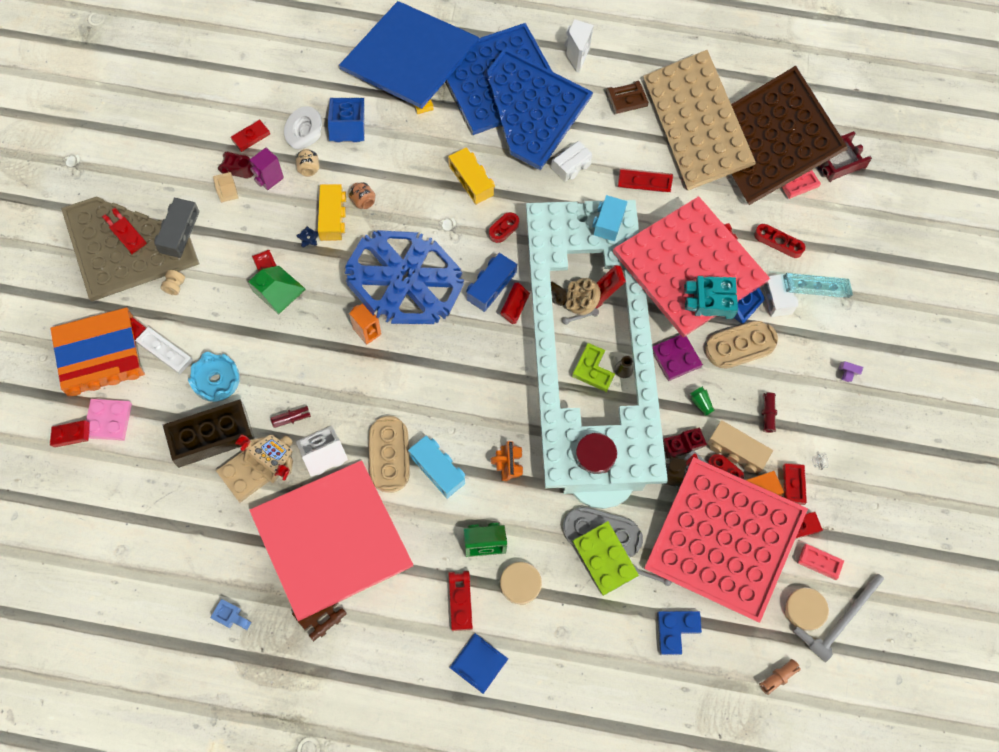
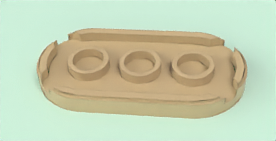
(741, 344)
(389, 454)

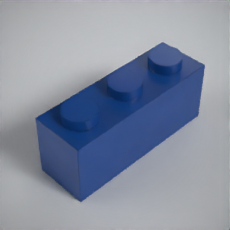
(491, 282)

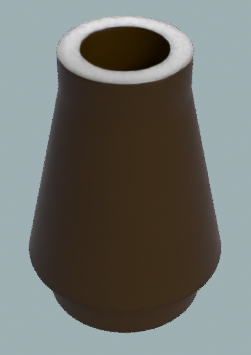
(624, 367)

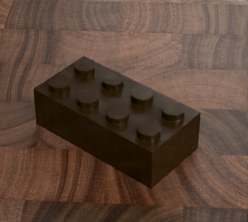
(207, 433)

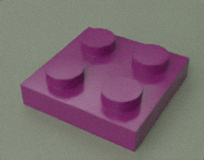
(676, 357)

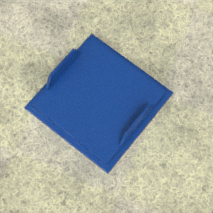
(479, 663)

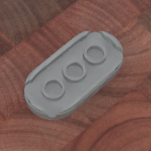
(586, 519)

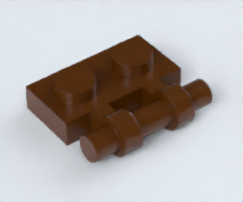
(320, 630)

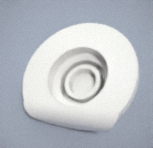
(303, 127)

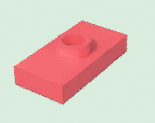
(801, 185)
(820, 561)

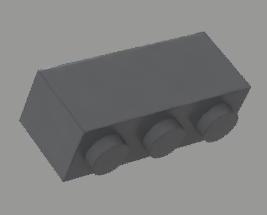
(176, 227)

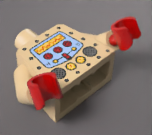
(268, 455)

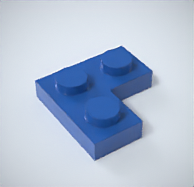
(672, 625)

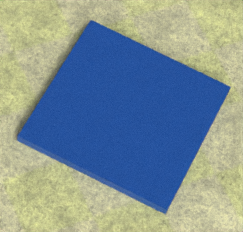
(409, 54)

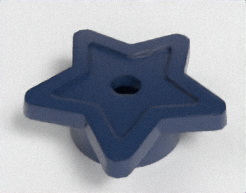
(305, 233)

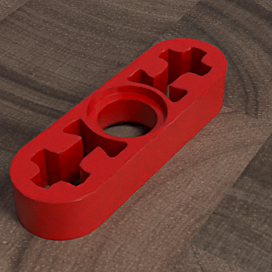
(779, 234)

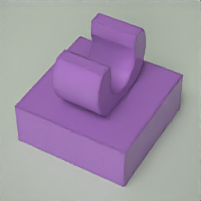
(849, 370)

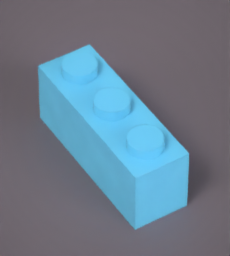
(437, 466)

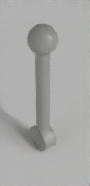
(595, 312)
(666, 582)

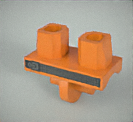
(505, 461)

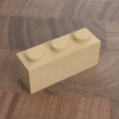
(739, 448)

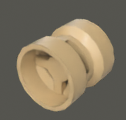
(172, 282)

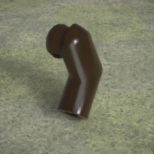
(560, 294)

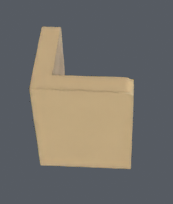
(225, 187)

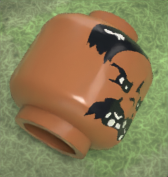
(362, 195)

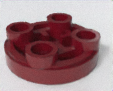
(596, 453)

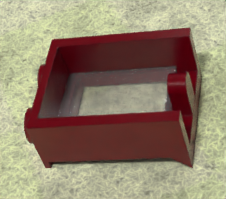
(847, 161)

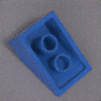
(346, 119)

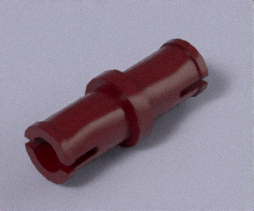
(769, 412)

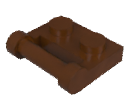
(627, 101)

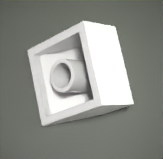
(578, 43)
(321, 451)

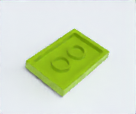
(605, 558)

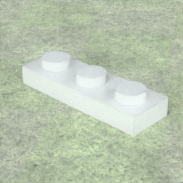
(164, 350)

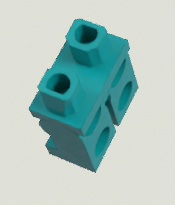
(712, 296)

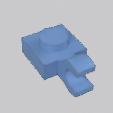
(228, 614)

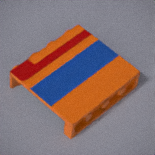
(96, 352)

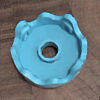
(214, 365)

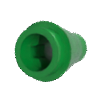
(702, 400)

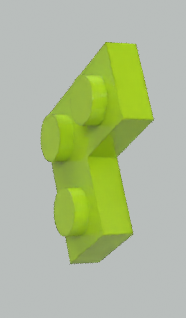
(589, 370)

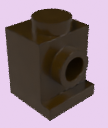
(675, 471)

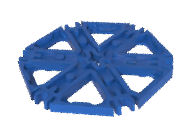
(391, 275)

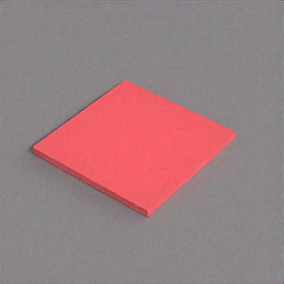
(330, 539)

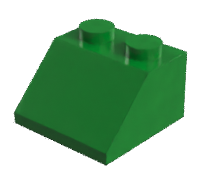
(485, 540)

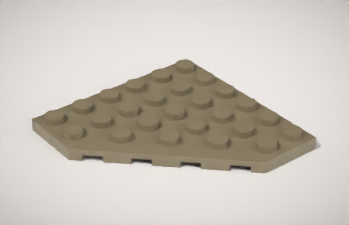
(105, 261)

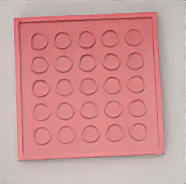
(679, 250)
(726, 539)

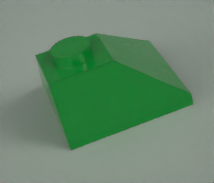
(276, 288)

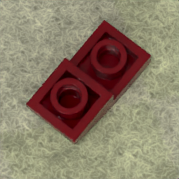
(684, 443)

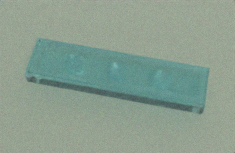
(817, 285)

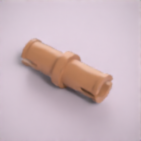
(780, 676)

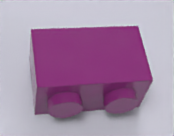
(266, 169)

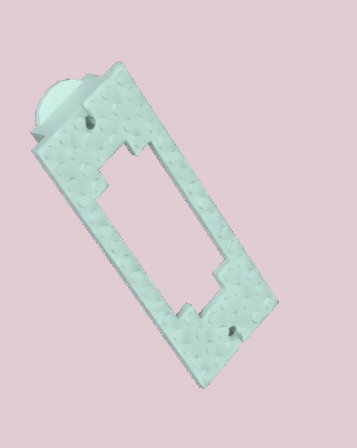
(552, 234)

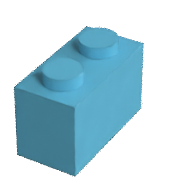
(610, 217)

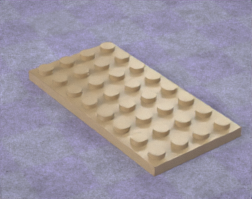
(698, 120)

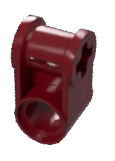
(236, 164)

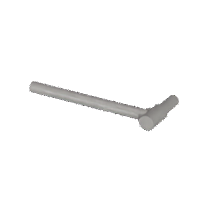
(822, 647)

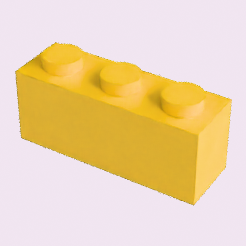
(471, 175)
(331, 212)

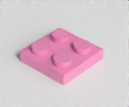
(108, 419)

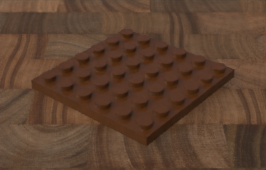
(785, 134)

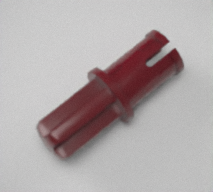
(290, 417)

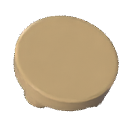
(582, 296)
(520, 583)
(807, 609)

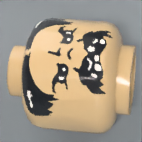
(307, 162)

